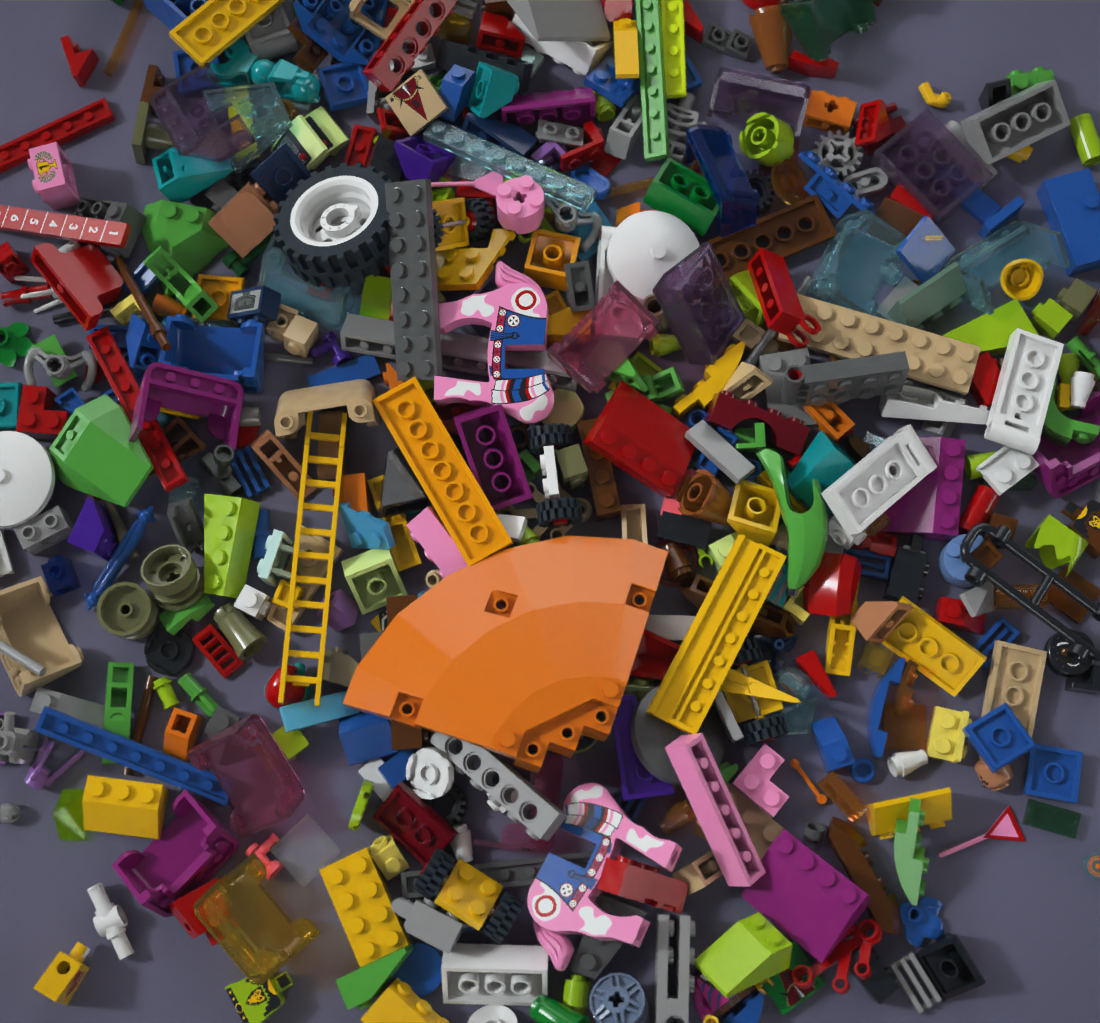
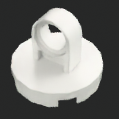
(430, 773)

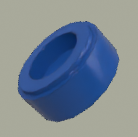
(862, 770)

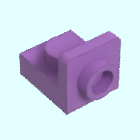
(548, 152)

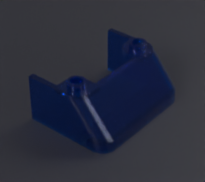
(724, 175)

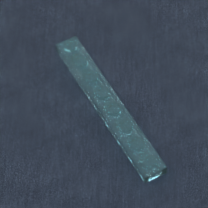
(509, 163)

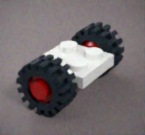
(557, 510)

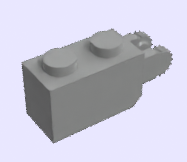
(429, 923)

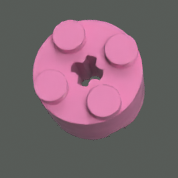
(520, 204)

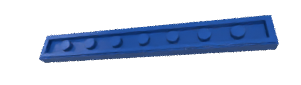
(130, 754)

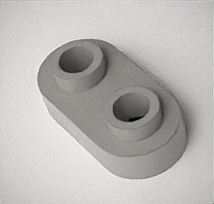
(862, 181)

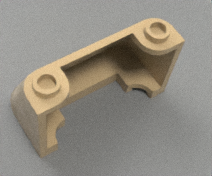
(353, 394)
(33, 630)

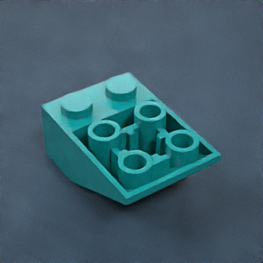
(185, 176)

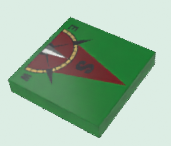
(784, 991)

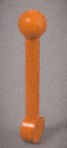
(820, 798)

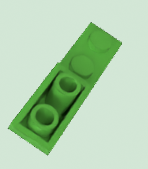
(118, 700)
(909, 854)

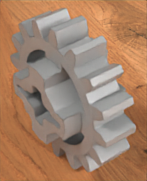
(836, 152)

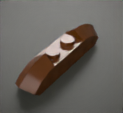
(769, 621)
(847, 846)

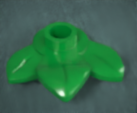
(15, 343)

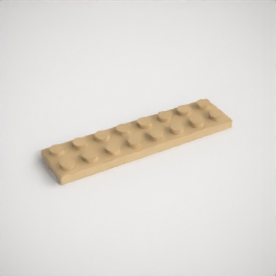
(857, 334)

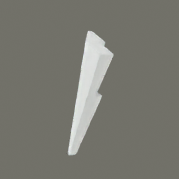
(930, 404)

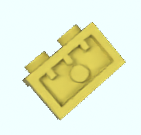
(946, 735)

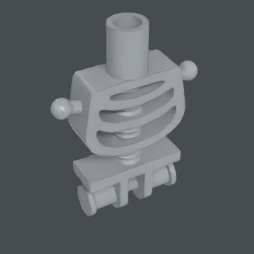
(678, 119)

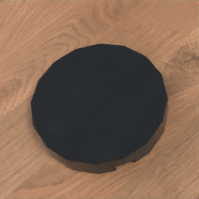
(168, 652)

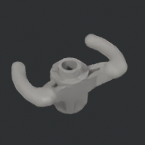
(571, 212)
(54, 360)

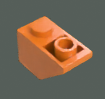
(181, 733)

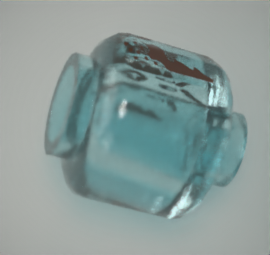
(793, 683)

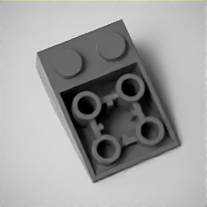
(113, 212)

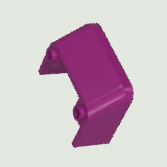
(189, 393)

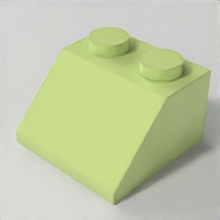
(373, 578)

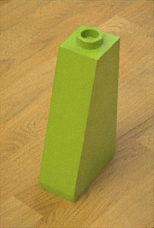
(994, 330)

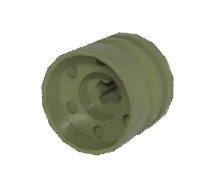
(172, 577)

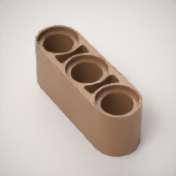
(329, 423)

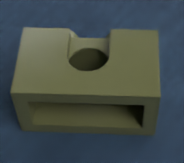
(572, 467)

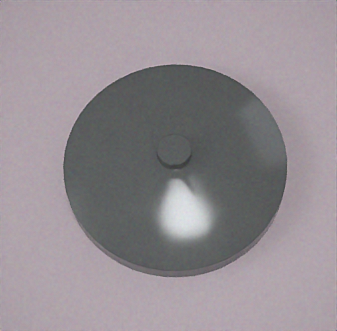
(652, 735)

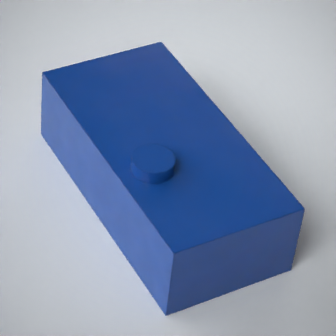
(1073, 209)

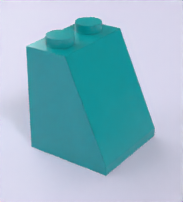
(821, 461)

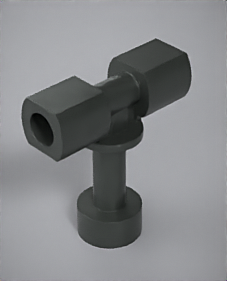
(219, 467)

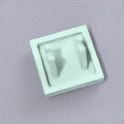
(273, 564)

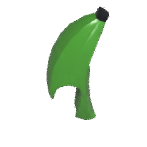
(805, 530)

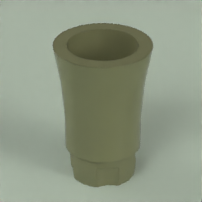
(239, 631)

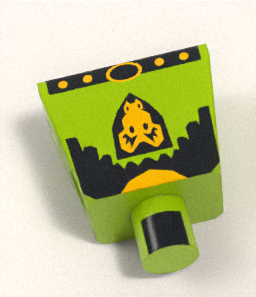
(259, 1002)

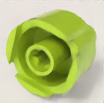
(767, 139)

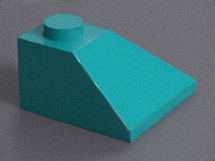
(491, 89)

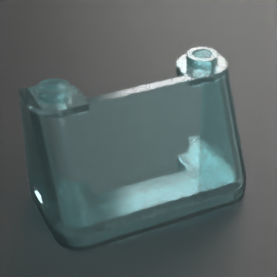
(852, 261)

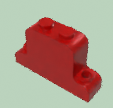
(80, 279)

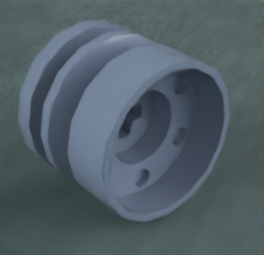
(608, 992)

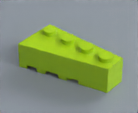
(228, 543)

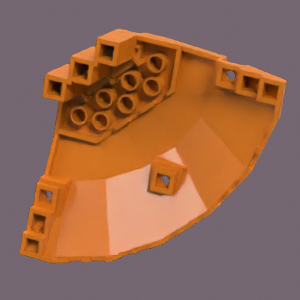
(522, 670)

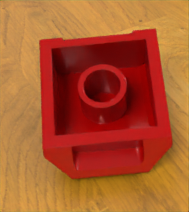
(833, 585)

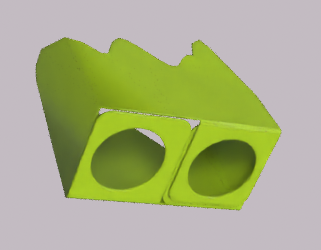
(1056, 543)

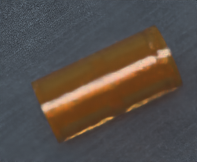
(1004, 602)

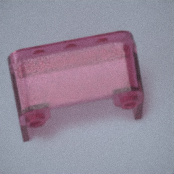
(549, 784)

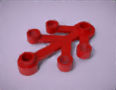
(843, 954)

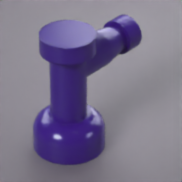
(331, 343)

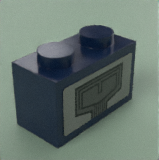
(254, 303)

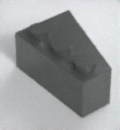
(595, 954)

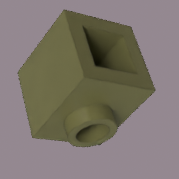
(1076, 297)

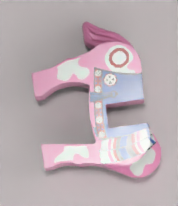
(517, 323)
(566, 894)

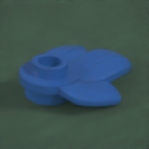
(925, 921)

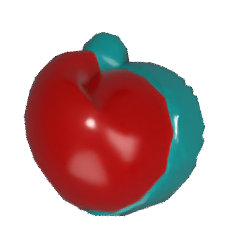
(293, 694)

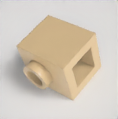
(300, 336)

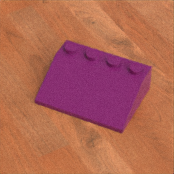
(935, 501)
(805, 896)

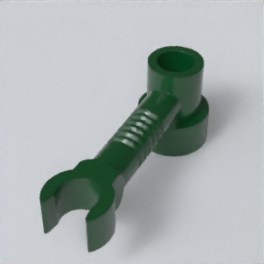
(240, 265)

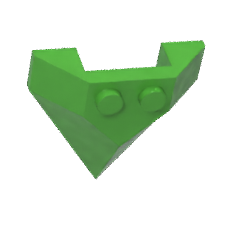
(183, 234)

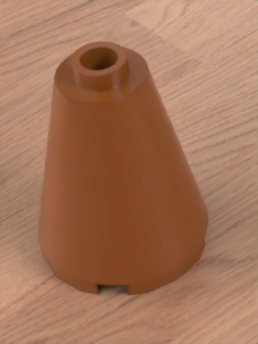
(772, 38)
(704, 498)

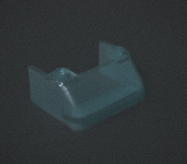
(985, 260)
(315, 303)

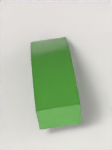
(660, 386)

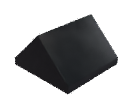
(385, 159)
(949, 966)

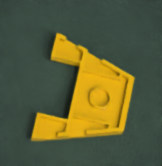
(470, 266)

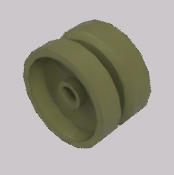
(128, 611)

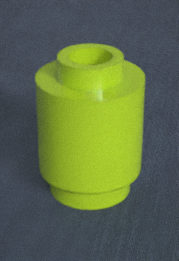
(576, 993)

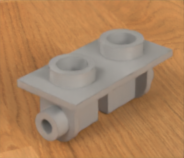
(567, 135)

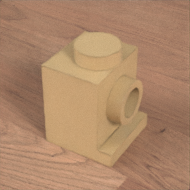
(275, 329)

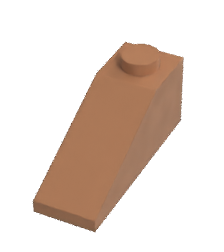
(280, 462)

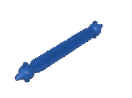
(120, 556)

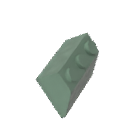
(930, 298)

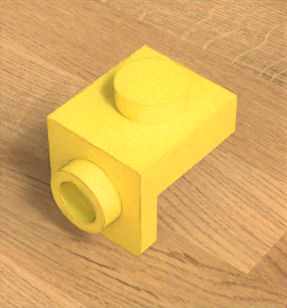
(125, 309)
(388, 856)

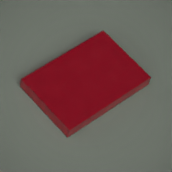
(414, 823)

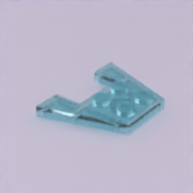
(260, 110)

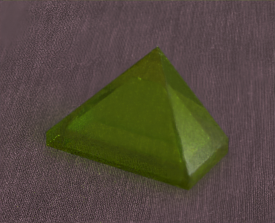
(69, 815)

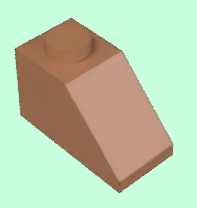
(879, 618)

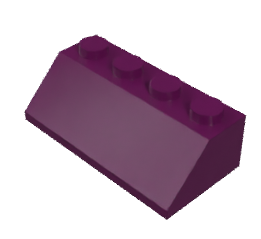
(570, 106)
(493, 455)

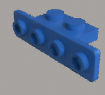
(830, 190)

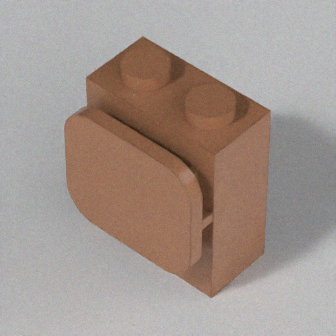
(245, 219)

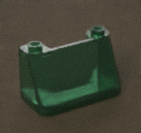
(824, 21)

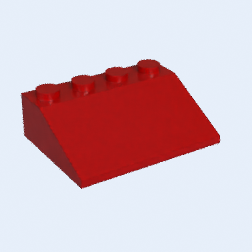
(642, 440)

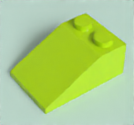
(745, 955)

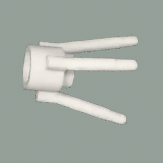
(39, 293)

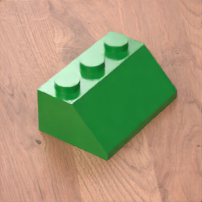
(683, 195)

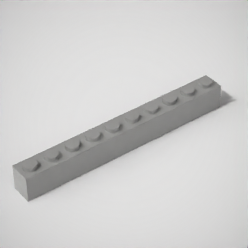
(458, 350)

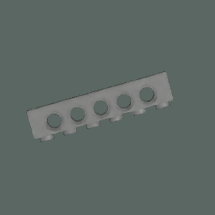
(548, 815)

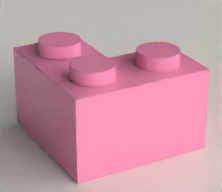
(755, 782)

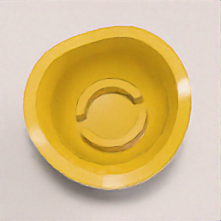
(1022, 279)

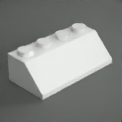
(579, 55)
(494, 974)

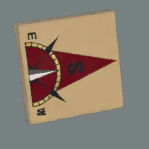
(416, 103)

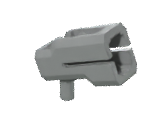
(12, 742)

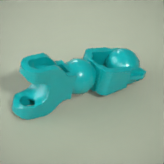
(247, 69)

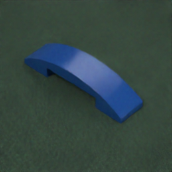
(876, 737)

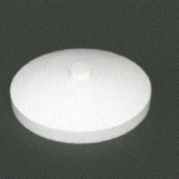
(647, 248)
(25, 478)

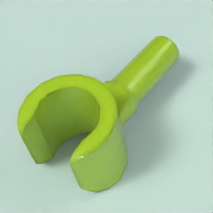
(701, 553)

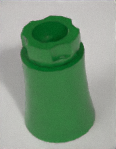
(551, 1011)

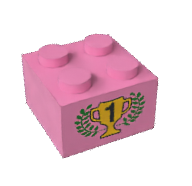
(53, 176)

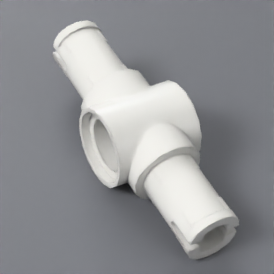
(110, 920)

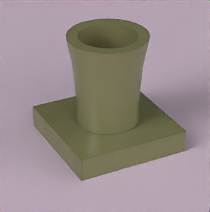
(148, 134)

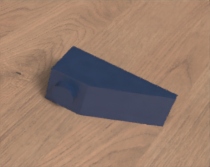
(501, 134)

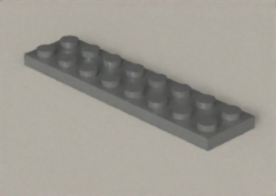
(414, 280)

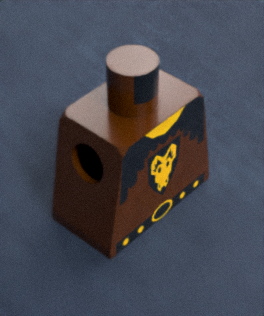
(1086, 524)

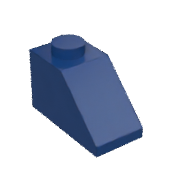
(456, 91)
(831, 744)

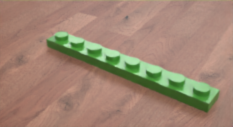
(652, 80)

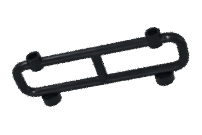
(979, 573)

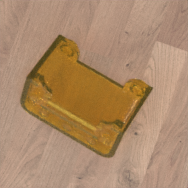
(251, 922)

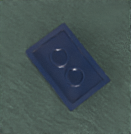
(280, 173)

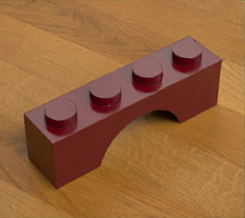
(785, 434)

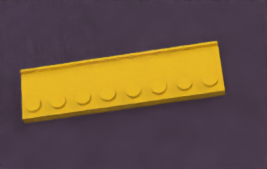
(716, 635)

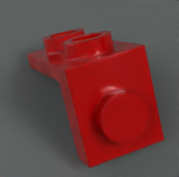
(591, 151)

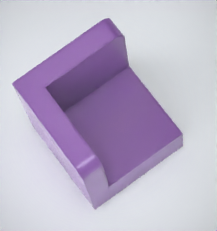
(342, 611)

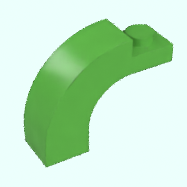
(181, 284)
(1062, 429)

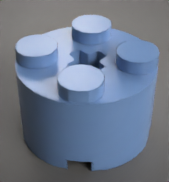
(950, 562)

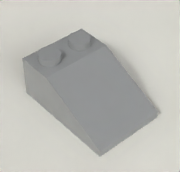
(775, 366)

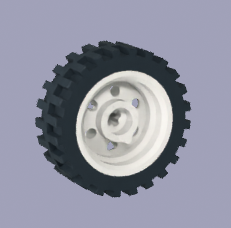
(335, 225)

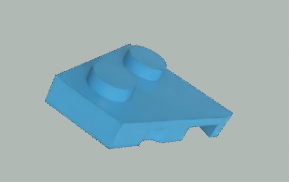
(365, 530)

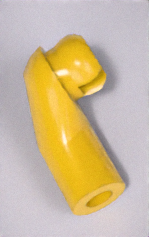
(933, 99)

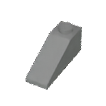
(625, 129)
(73, 706)

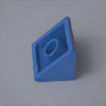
(365, 737)

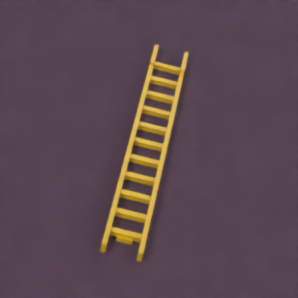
(304, 680)

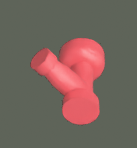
(272, 867)

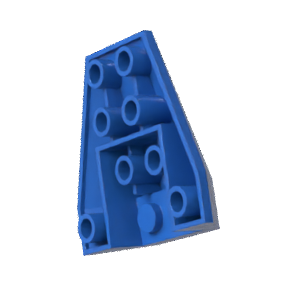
(333, 29)

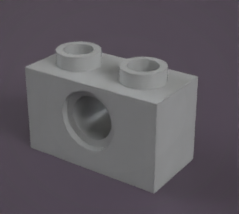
(44, 530)

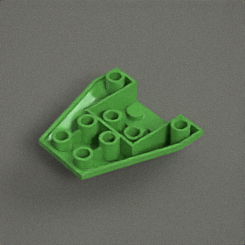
(97, 455)

